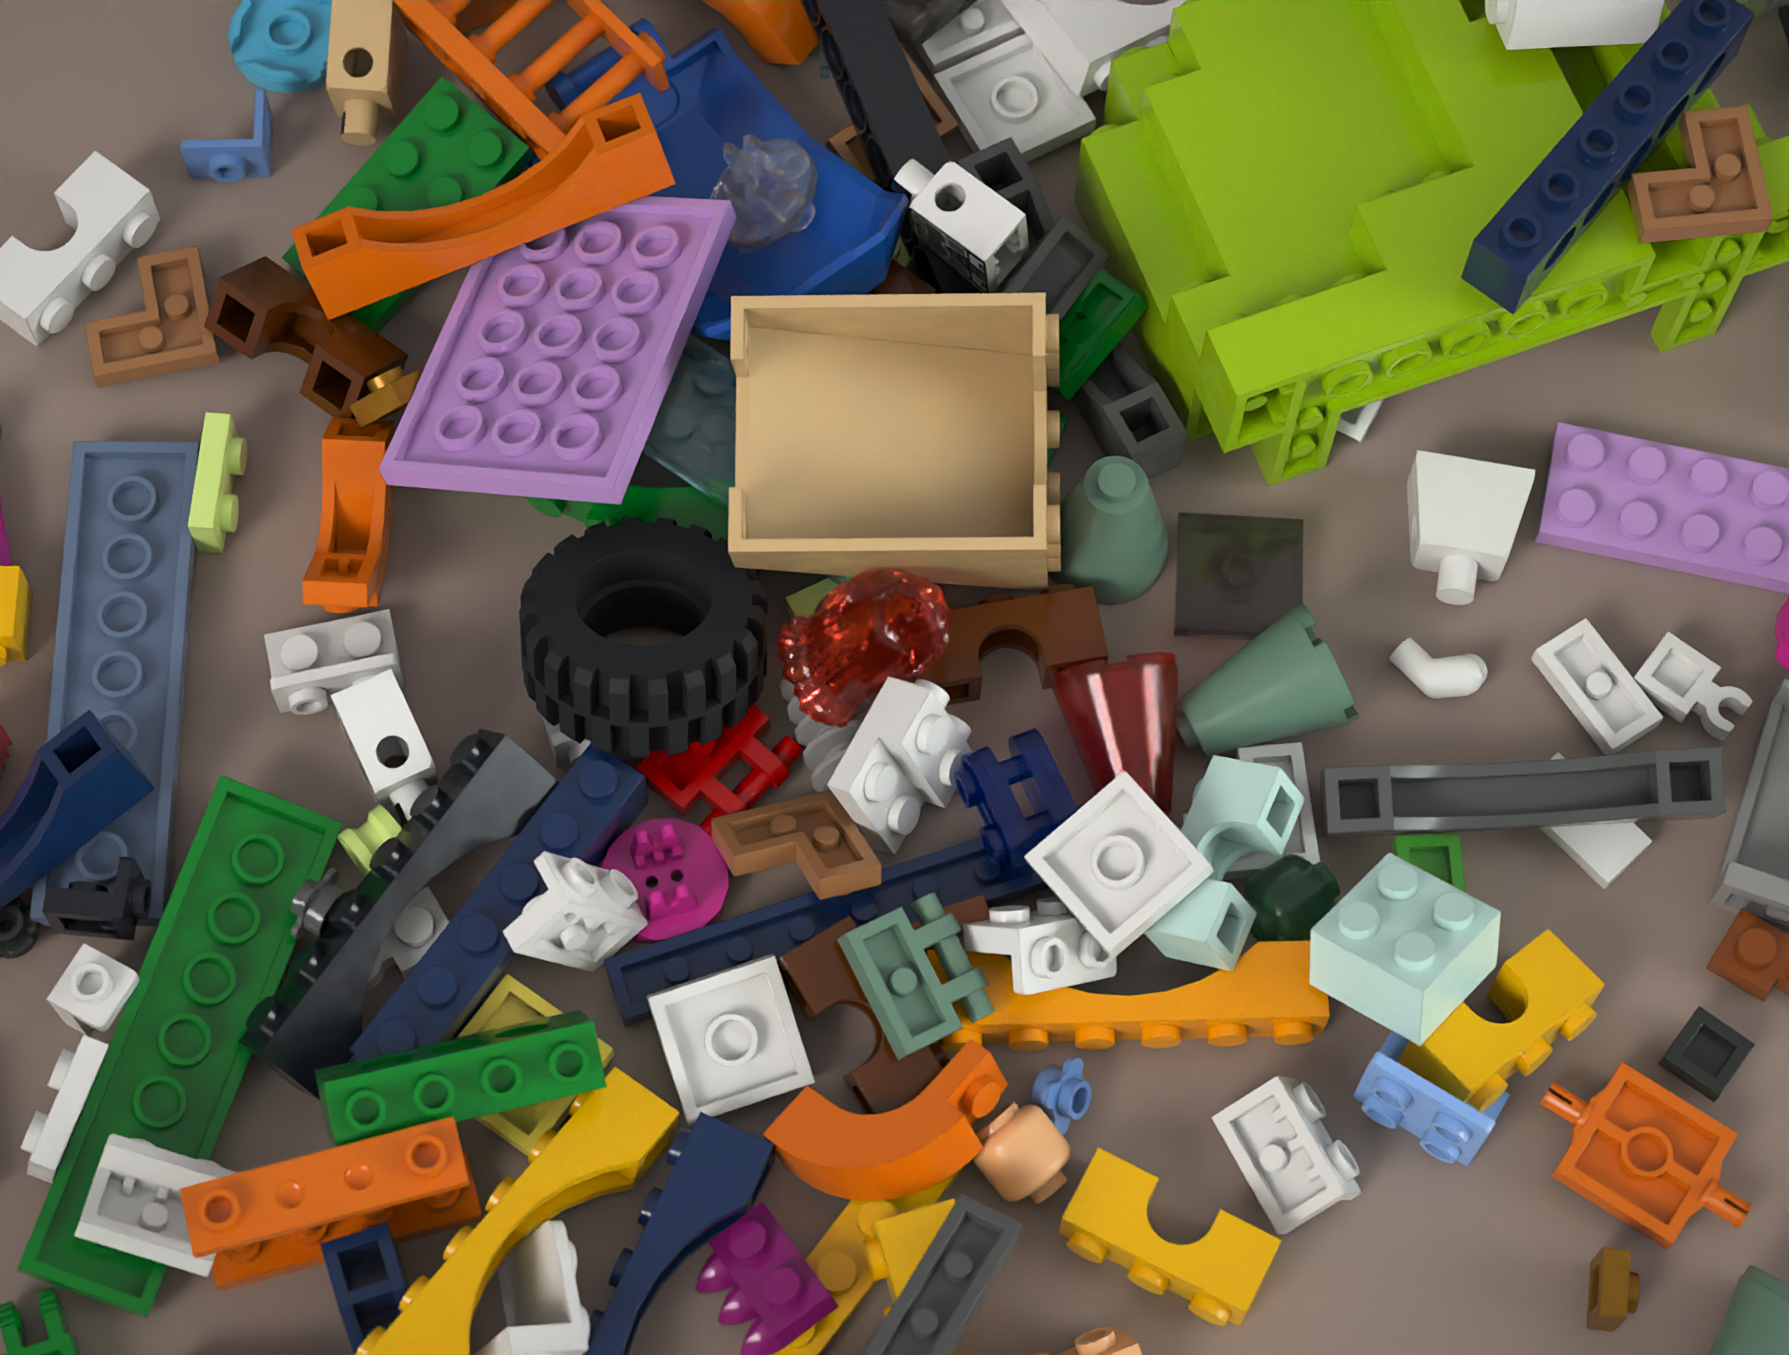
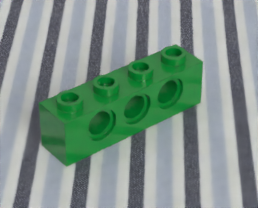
(461, 1077)

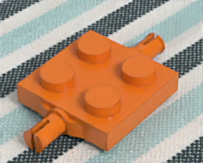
(1645, 1155)

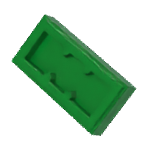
(1094, 328)

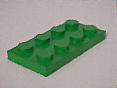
(431, 160)

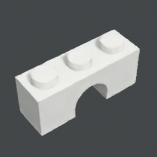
(109, 218)

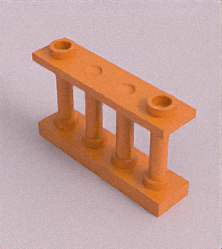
(513, 96)
(280, 1213)

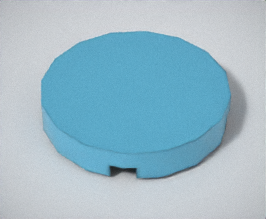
(282, 43)

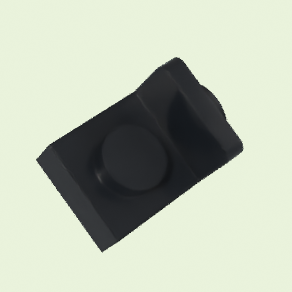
(94, 911)

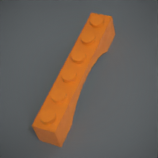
(373, 254)

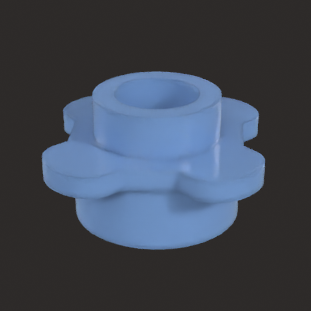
(1062, 1092)

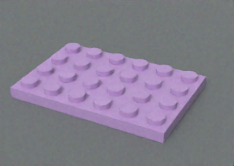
(561, 356)

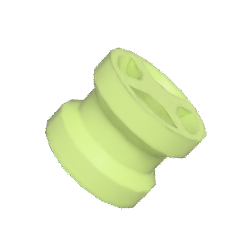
(364, 841)

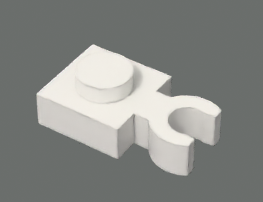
(1681, 681)
(409, 936)

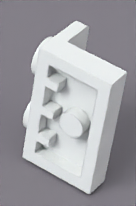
(329, 657)
(580, 917)
(1288, 1152)

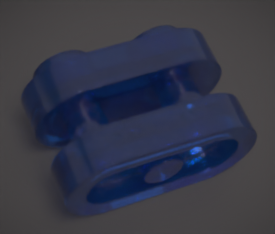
(987, 785)

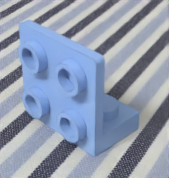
(1402, 1098)

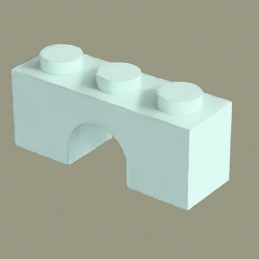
(1233, 813)

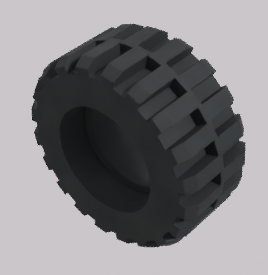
(652, 693)

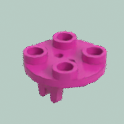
(657, 852)

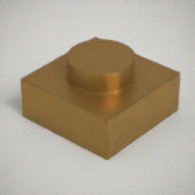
(388, 396)
(1611, 1289)

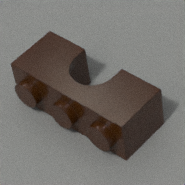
(273, 311)
(1052, 628)
(823, 979)

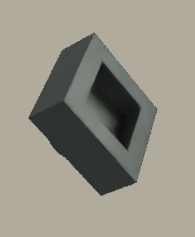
(1706, 1054)

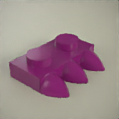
(767, 1281)

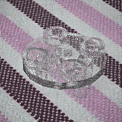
(769, 190)

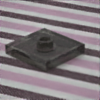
(1235, 574)

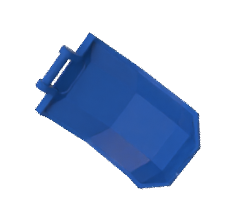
(719, 102)

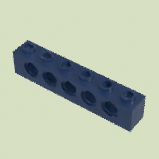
(1604, 149)

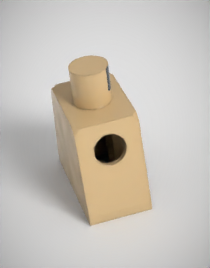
(365, 66)

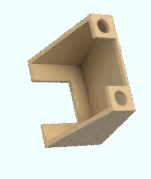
(896, 436)

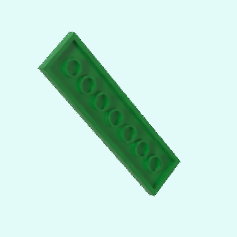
(178, 1037)

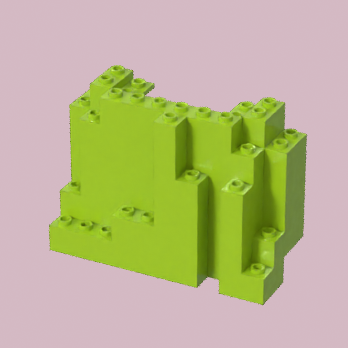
(1311, 191)

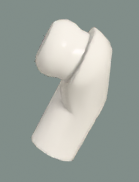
(1439, 676)

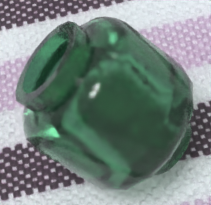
(1290, 898)

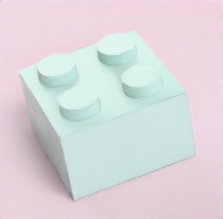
(1404, 948)

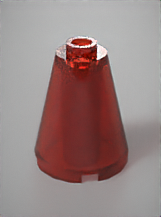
(1124, 720)

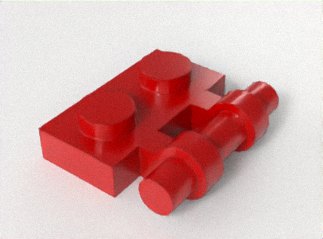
(696, 773)

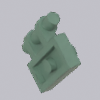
(902, 983)

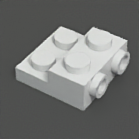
(900, 760)

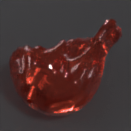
(860, 636)

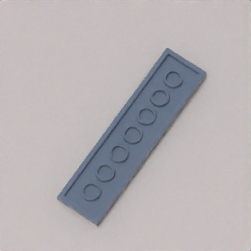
(126, 641)

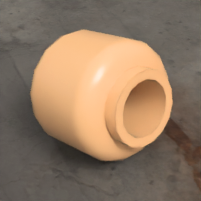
(1022, 1153)

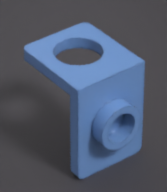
(234, 158)

